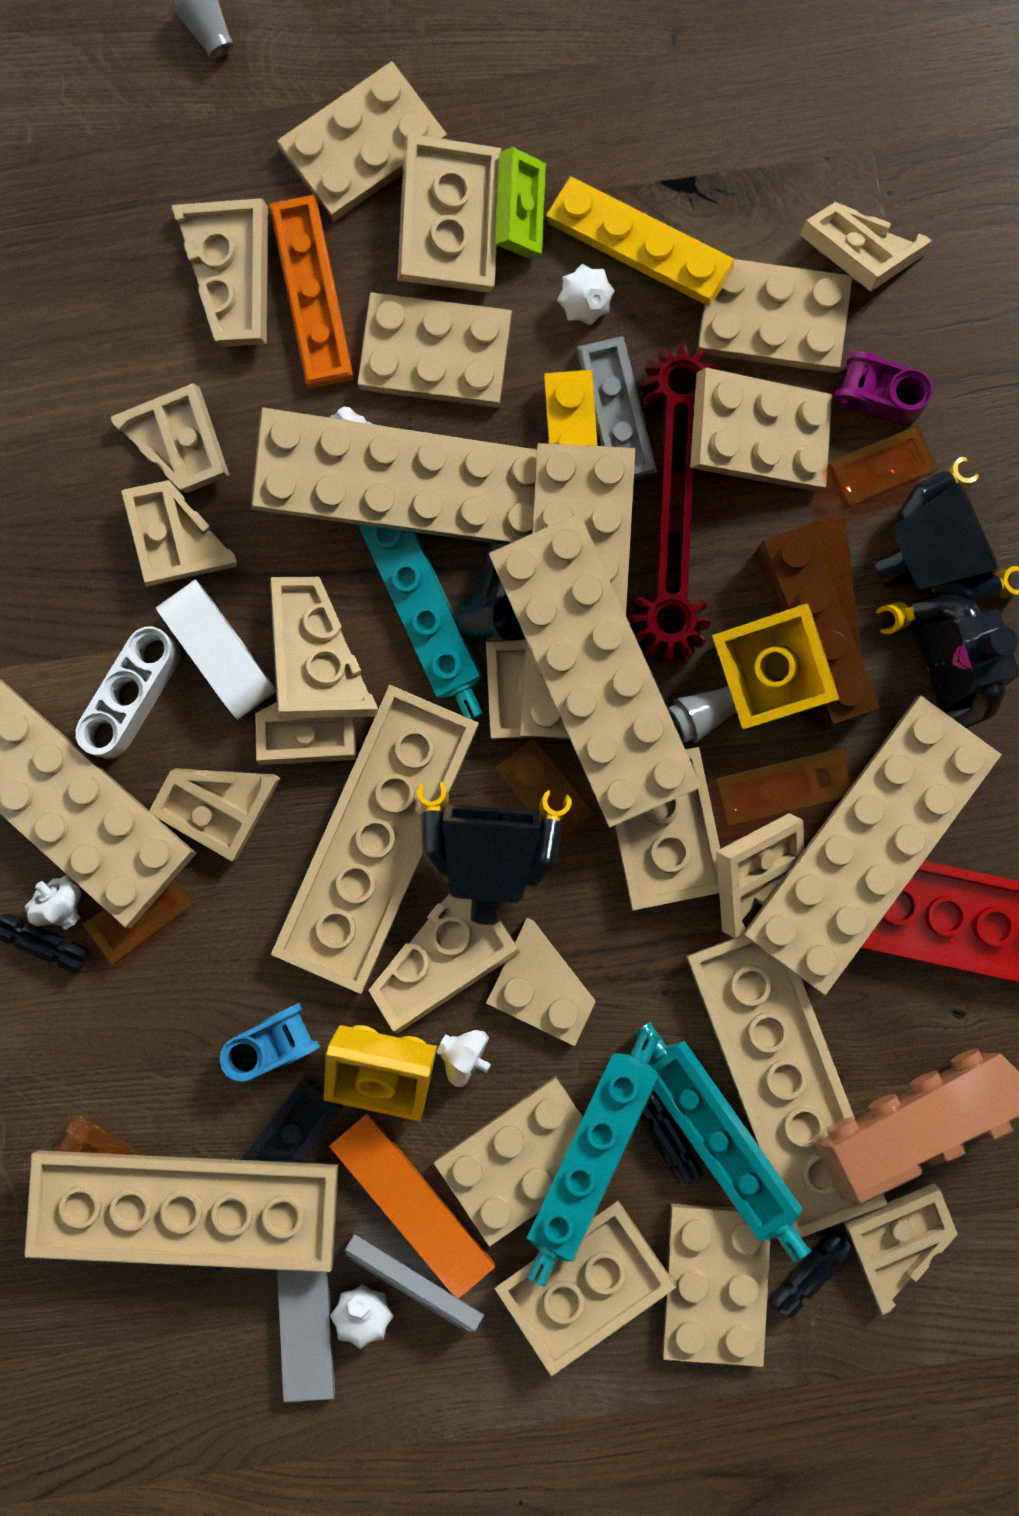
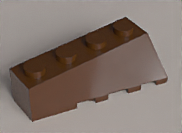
(815, 569)

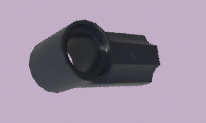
(489, 612)

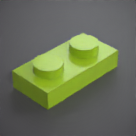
(520, 203)

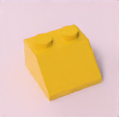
(775, 666)
(378, 1071)

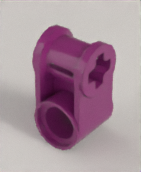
(879, 388)

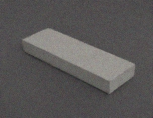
(617, 402)
(412, 1284)
(306, 1335)

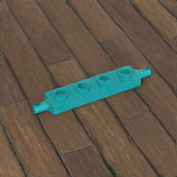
(426, 615)
(726, 1146)
(593, 1157)

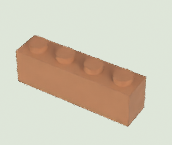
(922, 1125)

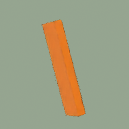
(311, 291)
(412, 1205)

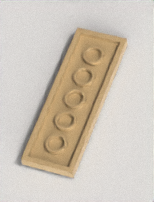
(393, 478)
(600, 488)
(594, 670)
(82, 815)
(373, 840)
(872, 844)
(778, 1071)
(181, 1211)

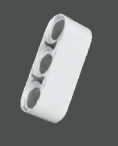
(216, 649)
(127, 668)

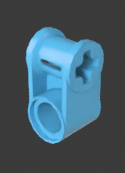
(271, 1044)

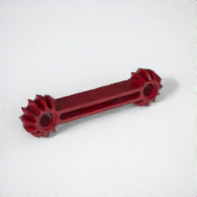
(673, 509)

